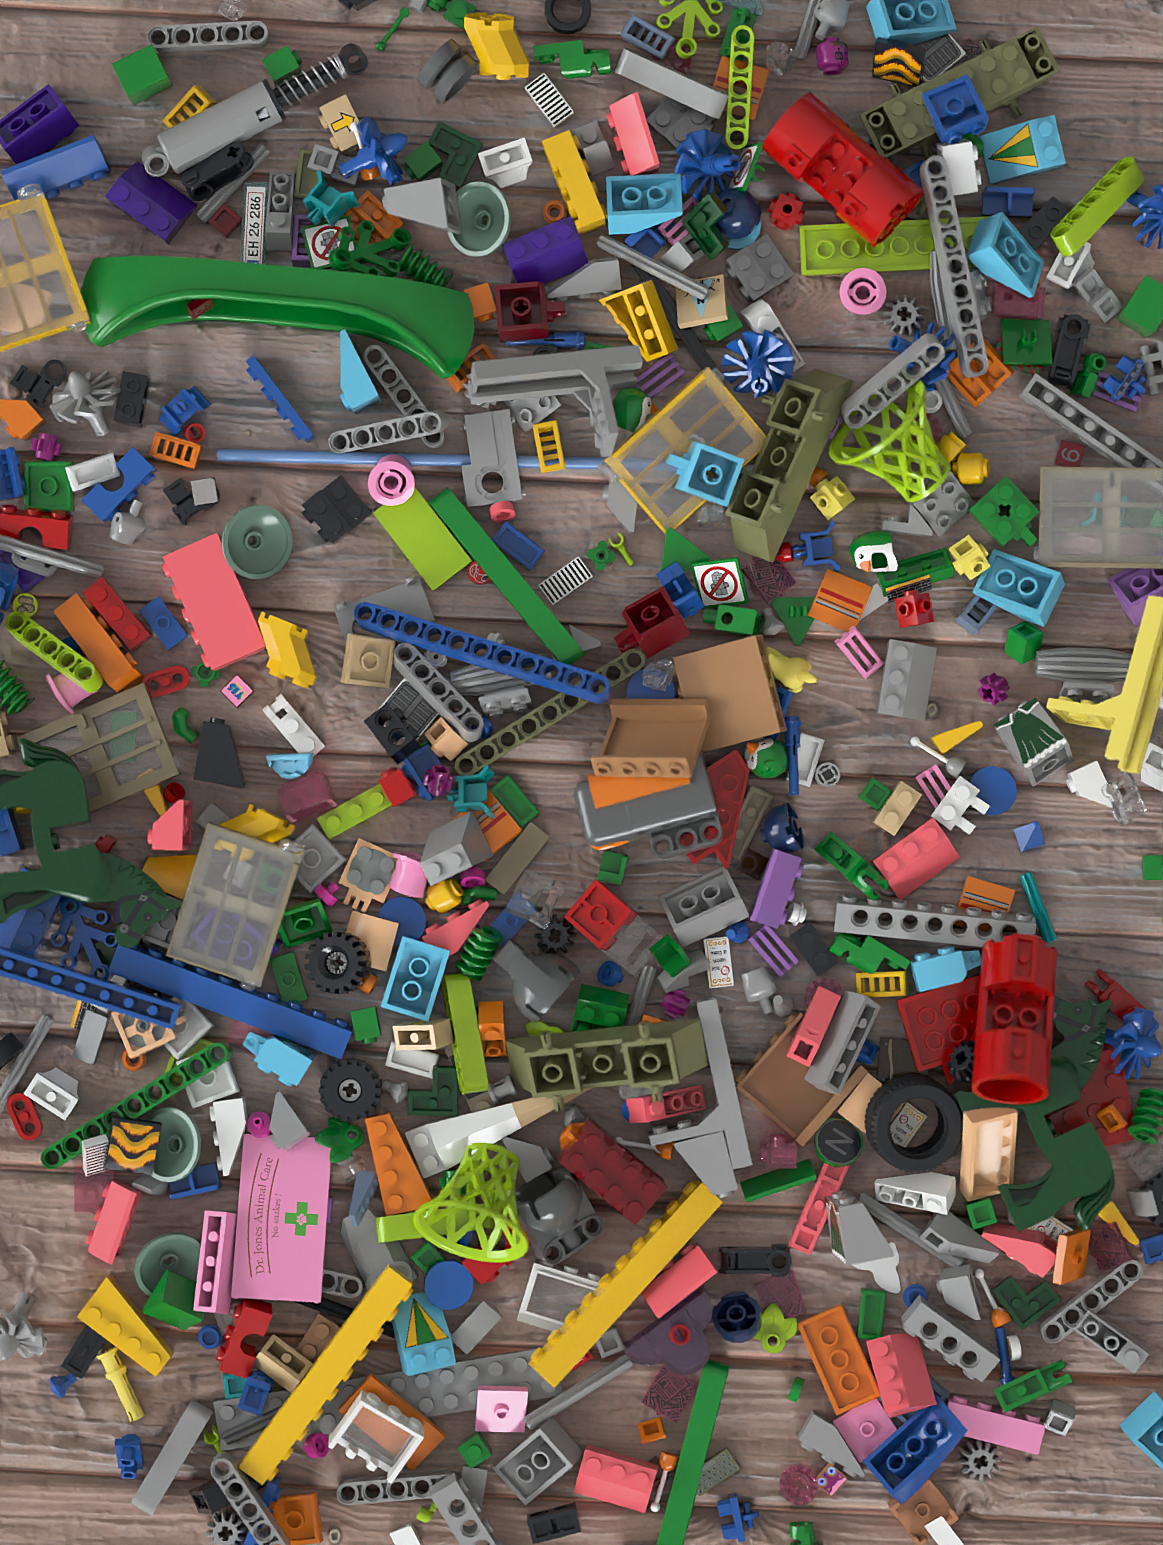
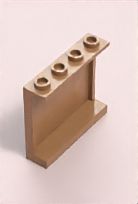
(738, 691)
(653, 738)
(780, 1091)

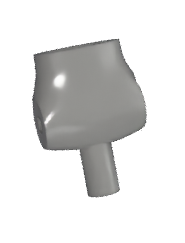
(831, 15)
(129, 525)
(759, 987)

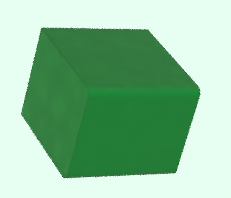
(142, 74)
(1144, 307)

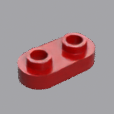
(166, 681)
(23, 1116)

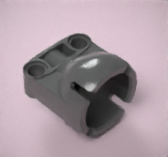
(535, 977)
(556, 1215)

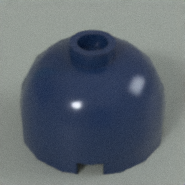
(742, 213)
(782, 830)
(737, 1317)

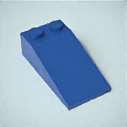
(915, 1450)

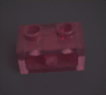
(1012, 304)
(306, 796)
(779, 1152)

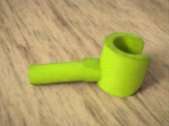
(622, 549)
(213, 1438)
(426, 1514)

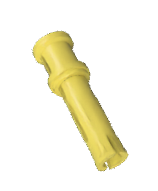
(117, 1375)

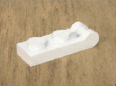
(293, 727)

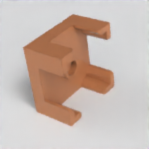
(922, 1509)

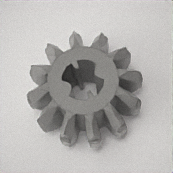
(909, 310)
(982, 1468)
(218, 1524)

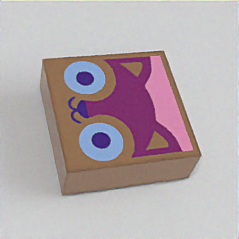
(830, 1479)

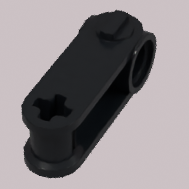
(216, 171)
(1067, 350)
(754, 1260)

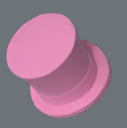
(863, 291)
(391, 480)
(67, 691)
(408, 874)

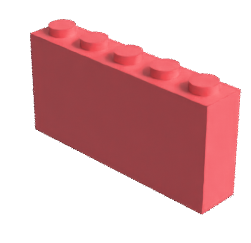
(214, 603)

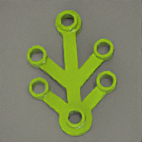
(691, 9)

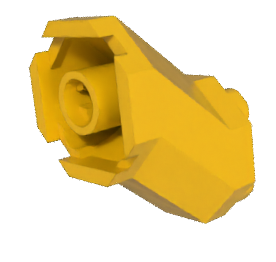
(497, 45)
(287, 650)
(260, 824)

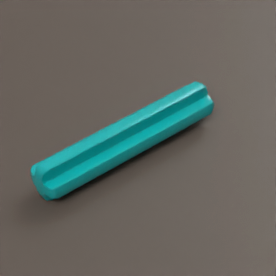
(1038, 907)

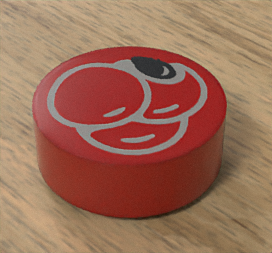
(477, 575)

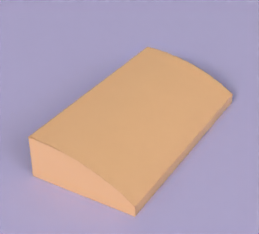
(987, 1151)

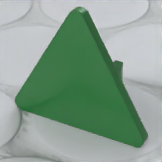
(680, 550)
(794, 615)

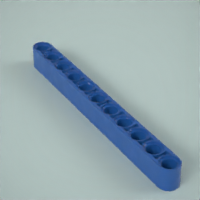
(490, 661)

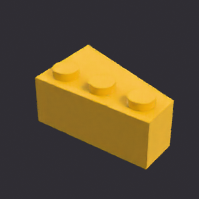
(643, 319)

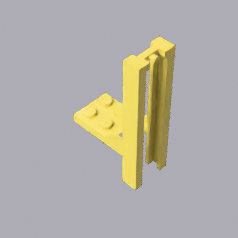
(1135, 710)

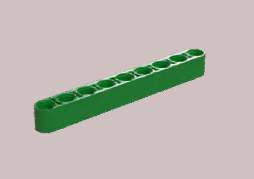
(505, 577)
(145, 1096)
(693, 1453)

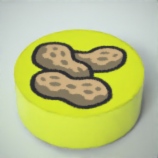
(26, 604)

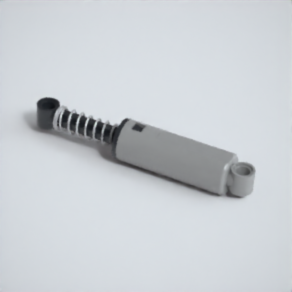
(244, 114)

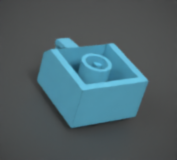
(693, 470)
(943, 968)
(279, 1056)

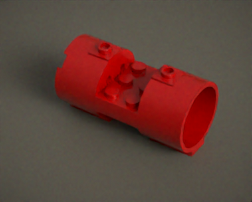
(842, 168)
(1015, 1020)

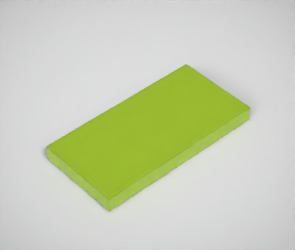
(423, 539)

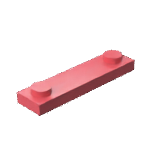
(815, 1212)

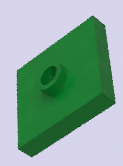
(48, 486)

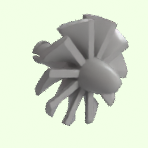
(85, 400)
(17, 1332)

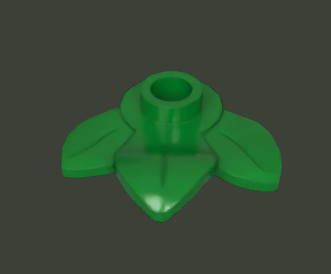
(337, 1139)

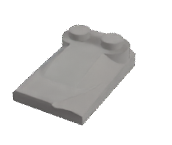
(370, 1255)

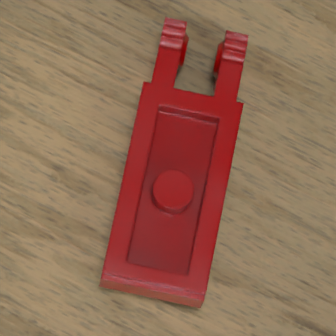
(1121, 1000)

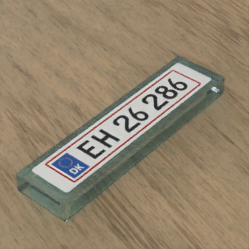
(254, 222)

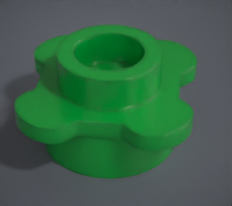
(601, 562)
(205, 679)

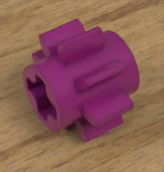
(46, 447)
(993, 688)
(438, 780)
(675, 1003)

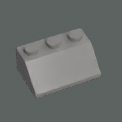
(906, 680)
(703, 906)

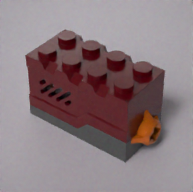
(610, 1168)

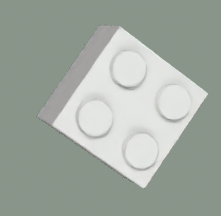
(961, 165)

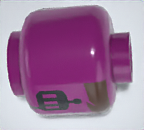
(832, 56)

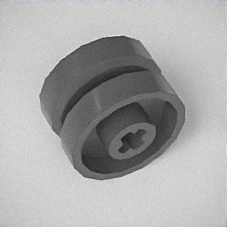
(447, 71)

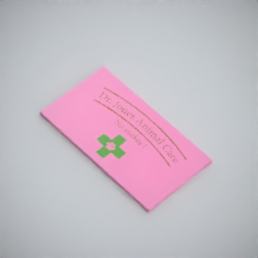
(281, 1221)

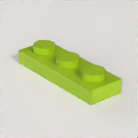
(354, 811)

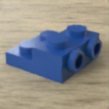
(955, 110)

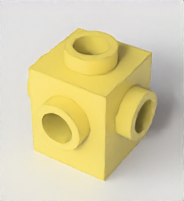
(831, 497)
(973, 561)

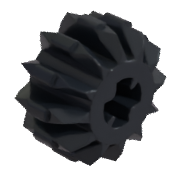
(563, 937)
(962, 1061)

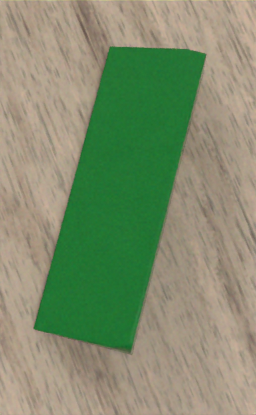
(934, 563)
(777, 1181)

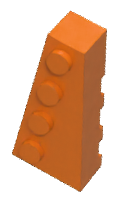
(99, 644)
(396, 1168)

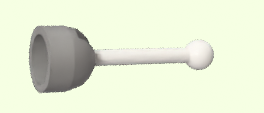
(953, 765)

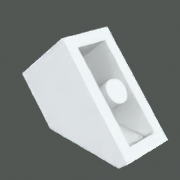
(1088, 783)

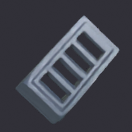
(630, 27)
(969, 623)
(364, 1191)

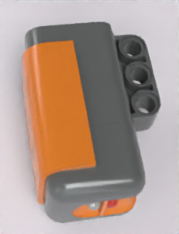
(656, 808)

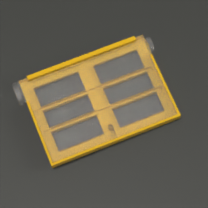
(35, 274)
(697, 413)

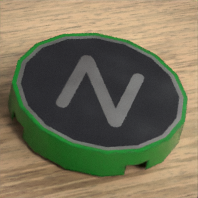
(838, 1142)

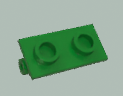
(738, 18)

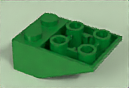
(599, 1008)

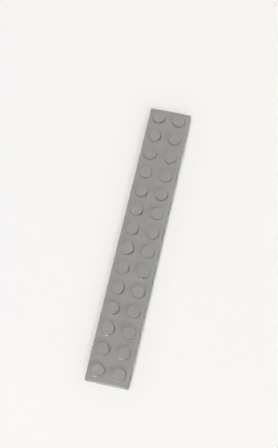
(430, 1392)

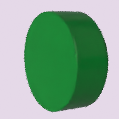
(796, 1389)

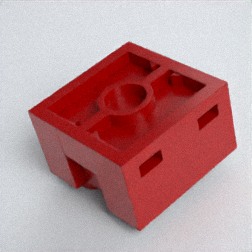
(600, 915)

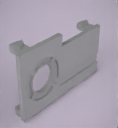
(491, 451)
(404, 598)

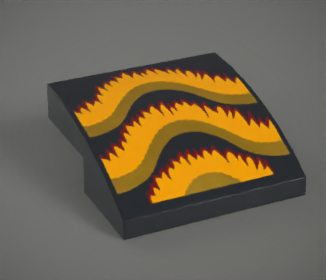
(898, 62)
(132, 1145)

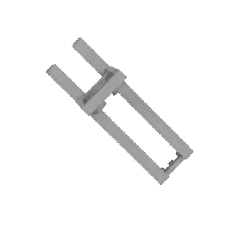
(581, 373)
(726, 1112)

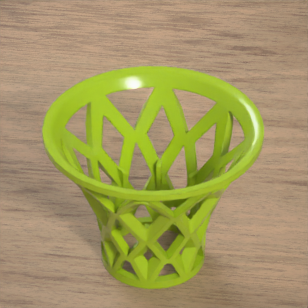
(899, 464)
(472, 1174)

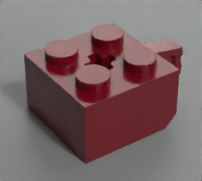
(536, 315)
(651, 624)

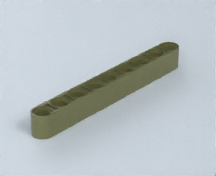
(542, 723)

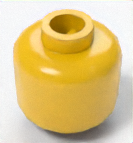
(971, 468)
(444, 895)

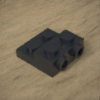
(335, 510)

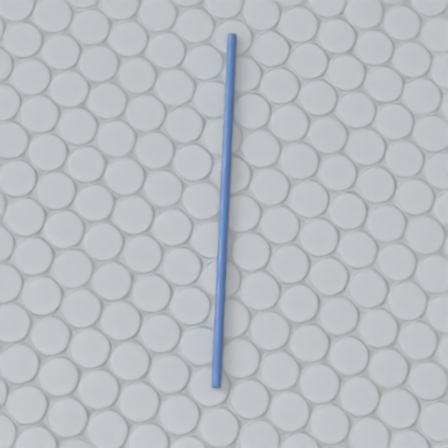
(372, 458)

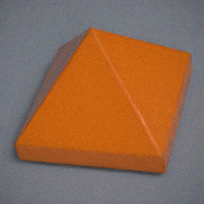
(1111, 1118)
(651, 1430)

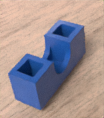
(136, 472)

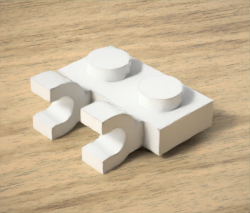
(956, 802)

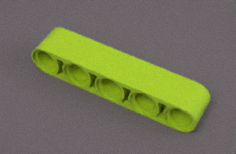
(740, 99)
(1097, 206)
(60, 658)
(465, 1033)
(402, 1227)

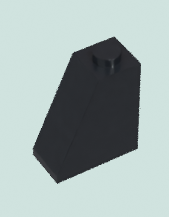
(218, 755)
(210, 1497)

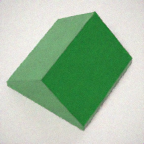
(305, 923)
(174, 1301)

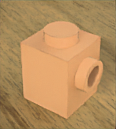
(445, 740)

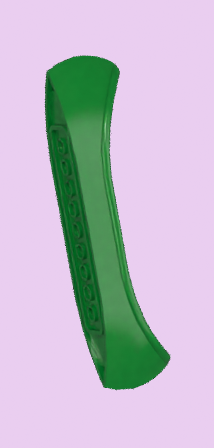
(152, 291)

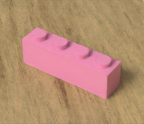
(216, 1263)
(998, 1427)

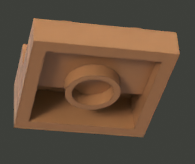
(317, 1337)

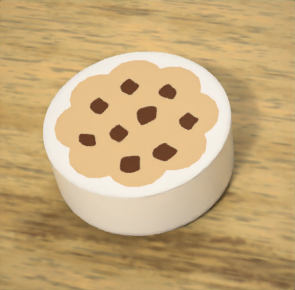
(1014, 1347)

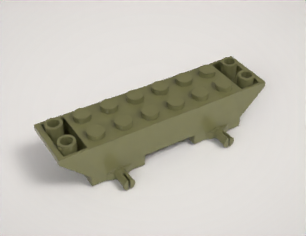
(997, 75)
(771, 492)
(604, 1057)

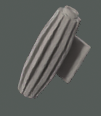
(979, 283)
(1083, 671)
(499, 691)

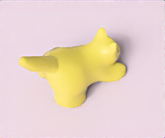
(790, 671)

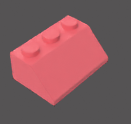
(633, 136)
(173, 828)
(915, 858)
(113, 1220)
(679, 1279)
(901, 1373)
(615, 1478)

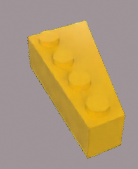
(573, 182)
(125, 1326)

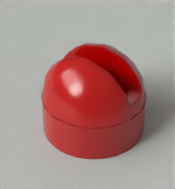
(199, 429)
(786, 552)
(173, 792)
(683, 1331)

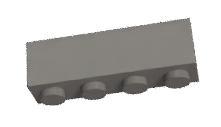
(842, 1042)

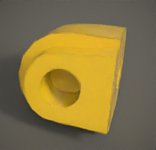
(951, 447)

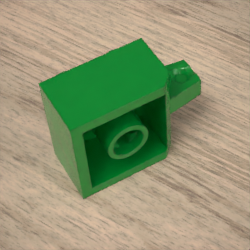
(1019, 514)

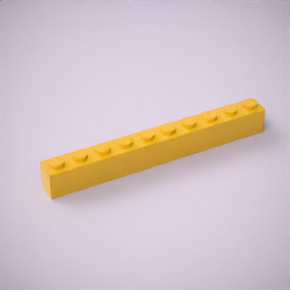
(624, 1283)
(325, 1374)

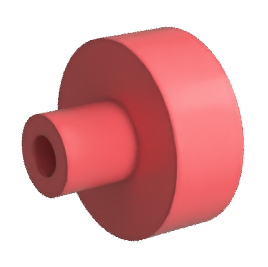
(502, 512)

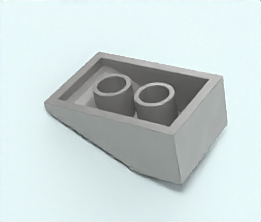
(538, 1460)

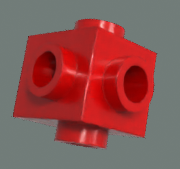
(782, 220)
(914, 609)

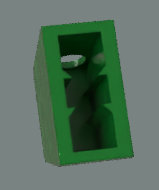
(745, 621)

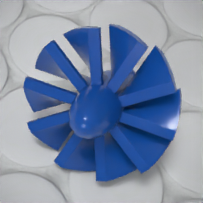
(377, 152)
(705, 159)
(1152, 211)
(766, 363)
(940, 370)
(1135, 1041)

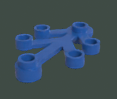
(83, 935)

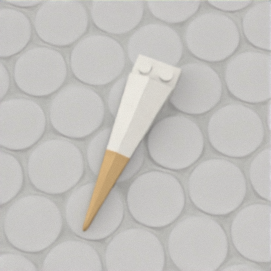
(443, 1142)

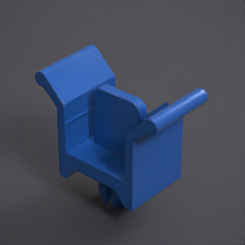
(182, 409)
(816, 548)
(680, 590)

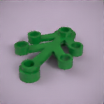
(343, 259)

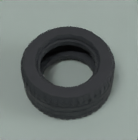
(938, 1146)

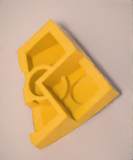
(171, 872)

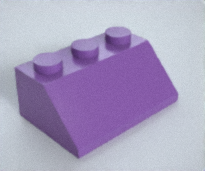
(1133, 588)
(776, 889)

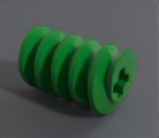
(422, 269)
(11, 692)
(479, 952)
(1146, 1116)

